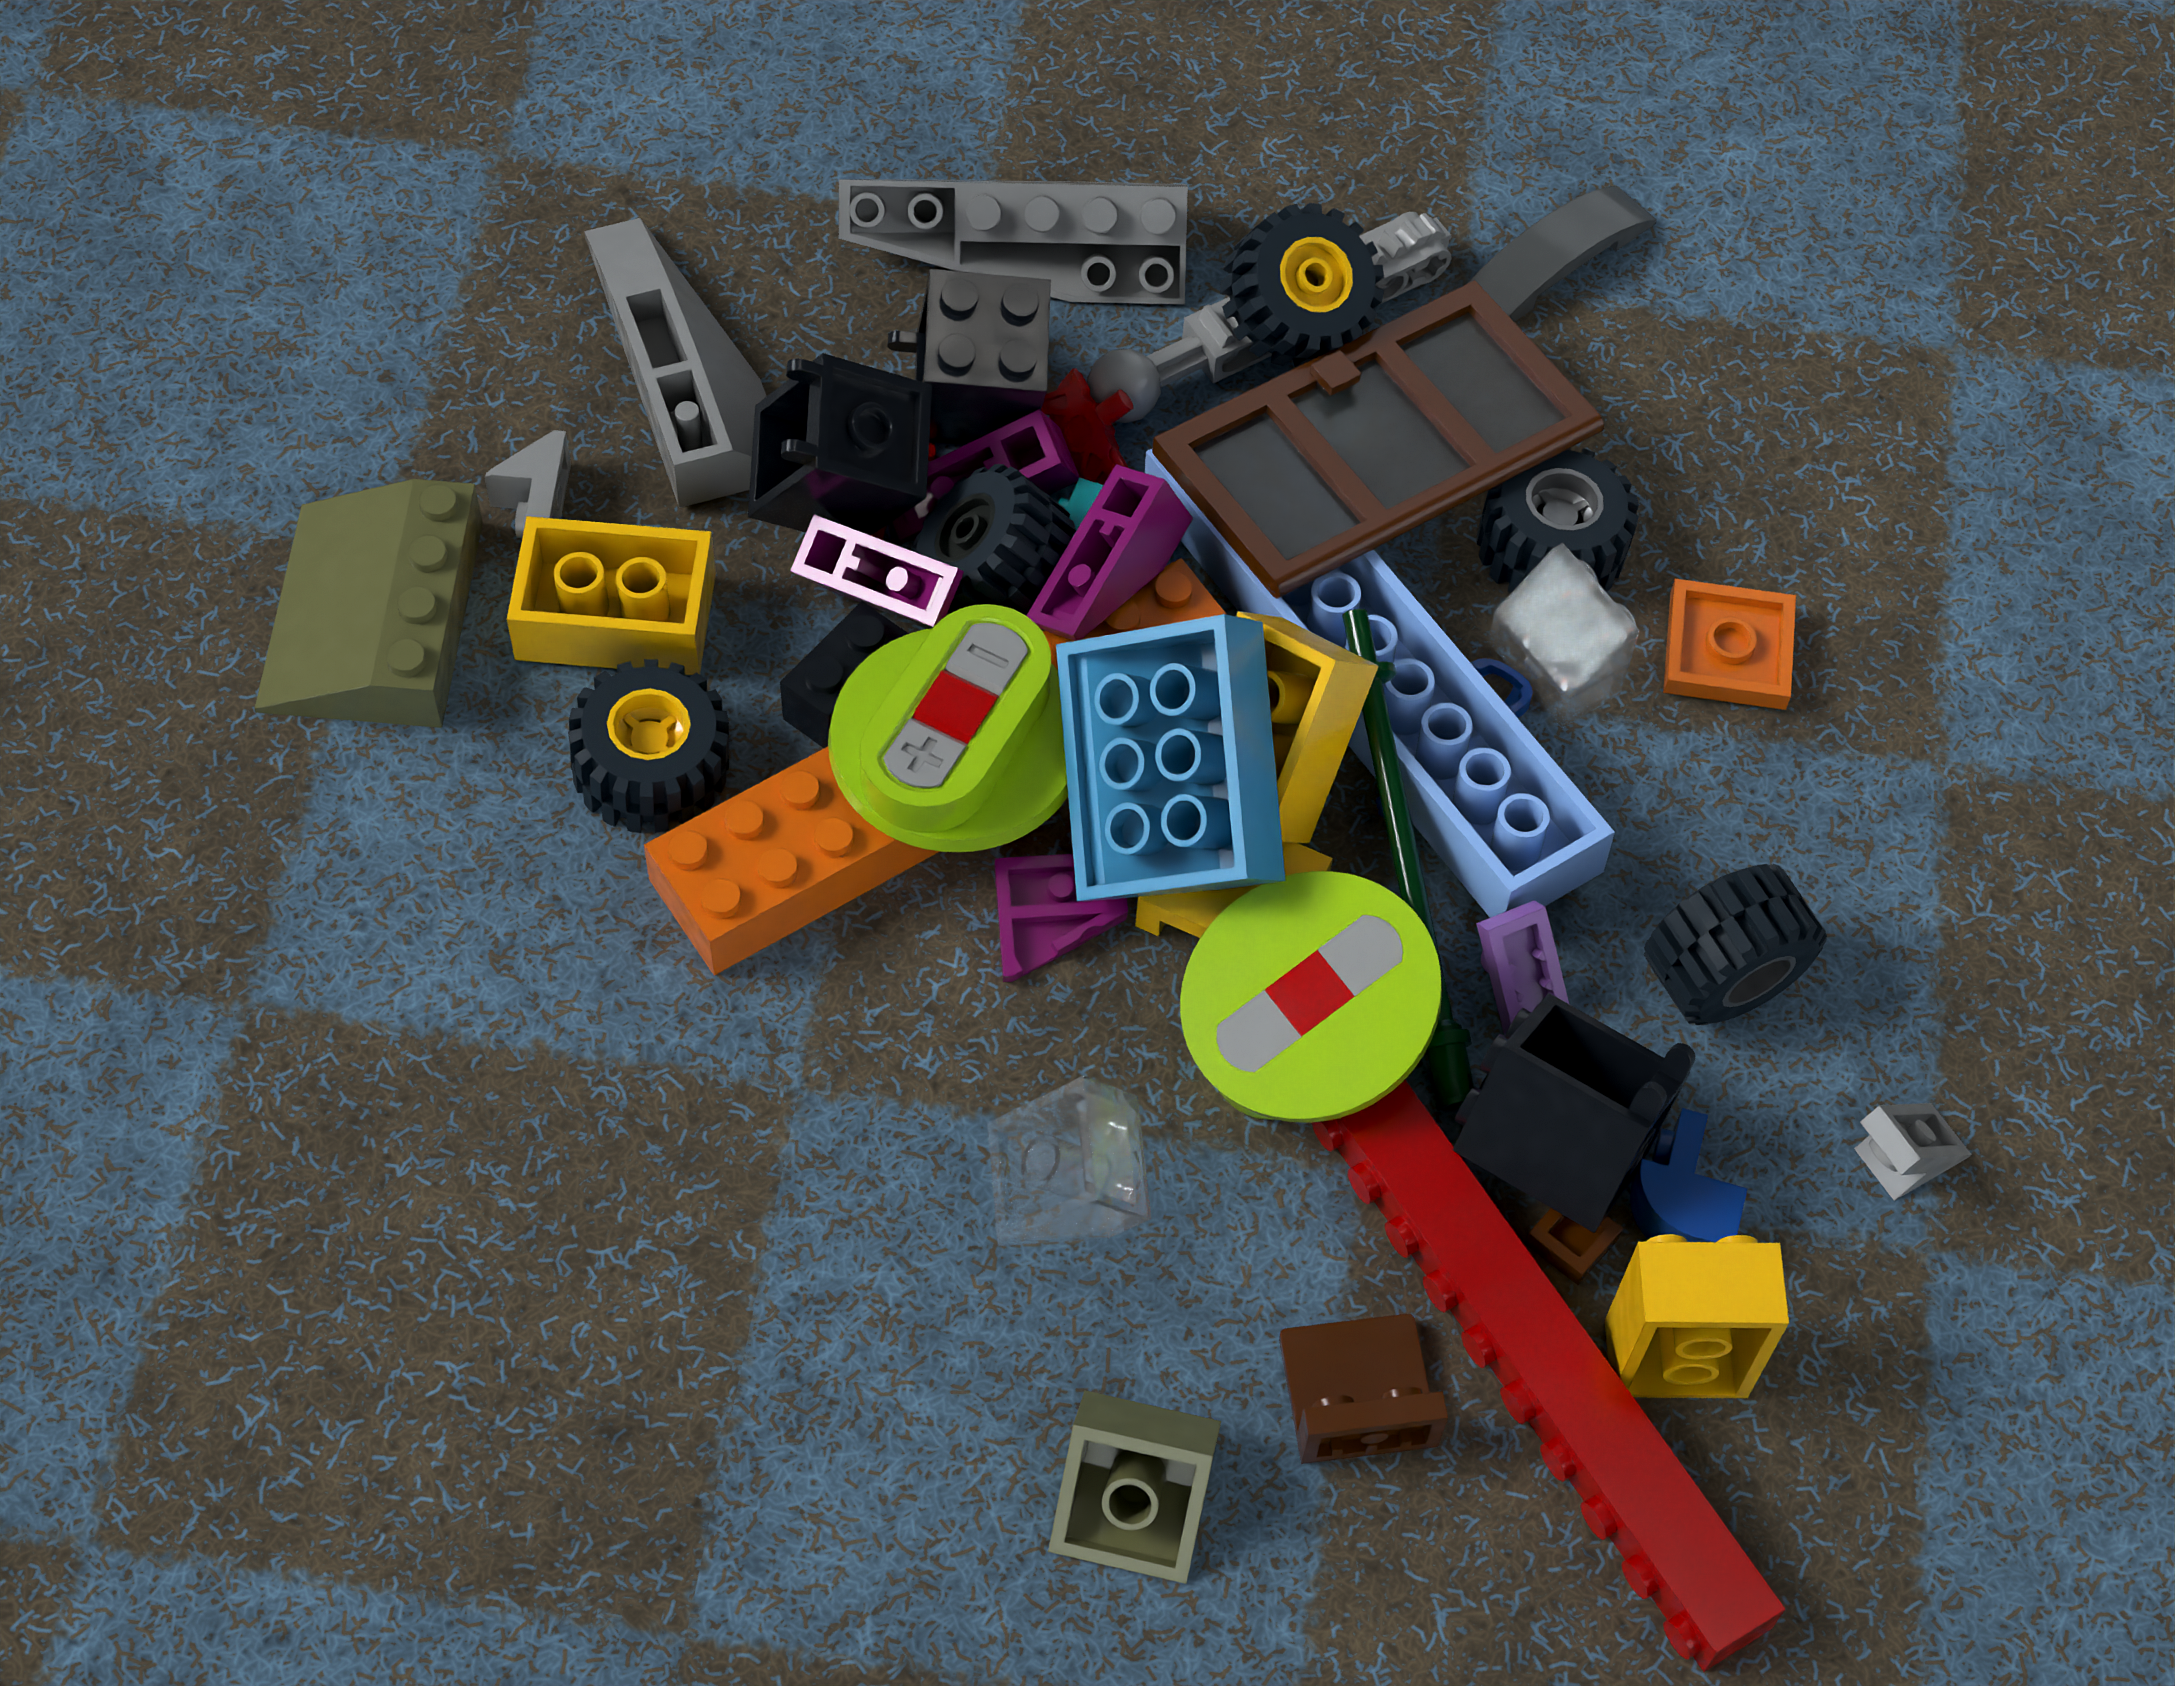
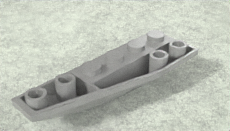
(1085, 236)
(683, 362)

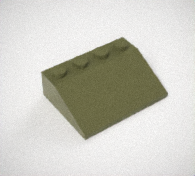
(374, 605)

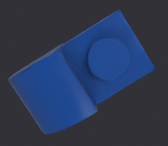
(1674, 1199)

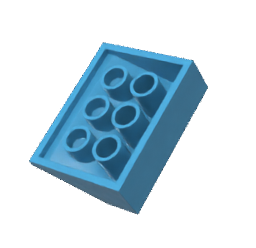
(1170, 759)

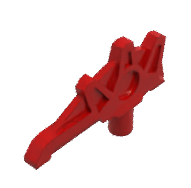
(1088, 425)

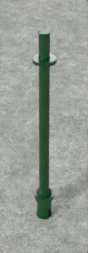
(1448, 1045)

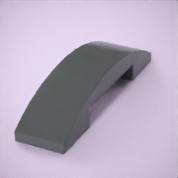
(1560, 246)

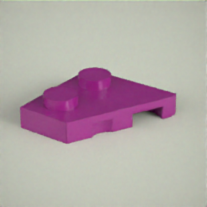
(1042, 914)

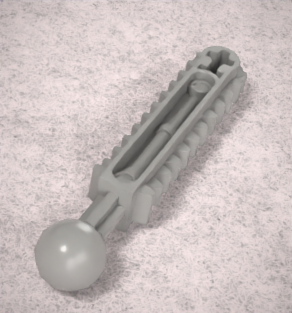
(1411, 255)

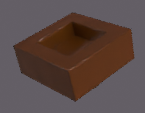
(1571, 1246)

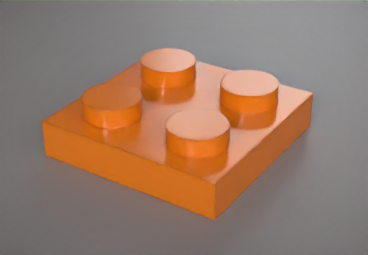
(1730, 644)

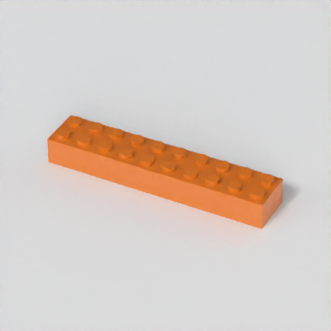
(799, 846)

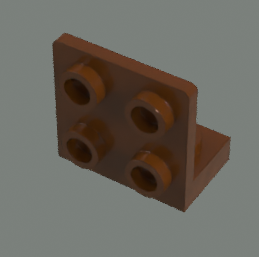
(1360, 1389)

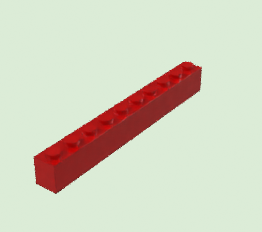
(1555, 1379)

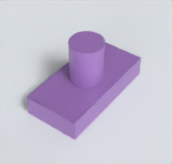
(1520, 959)

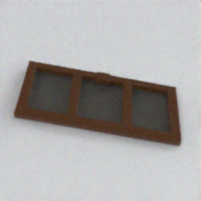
(1375, 438)

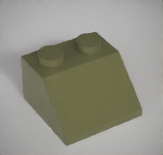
(1134, 1486)

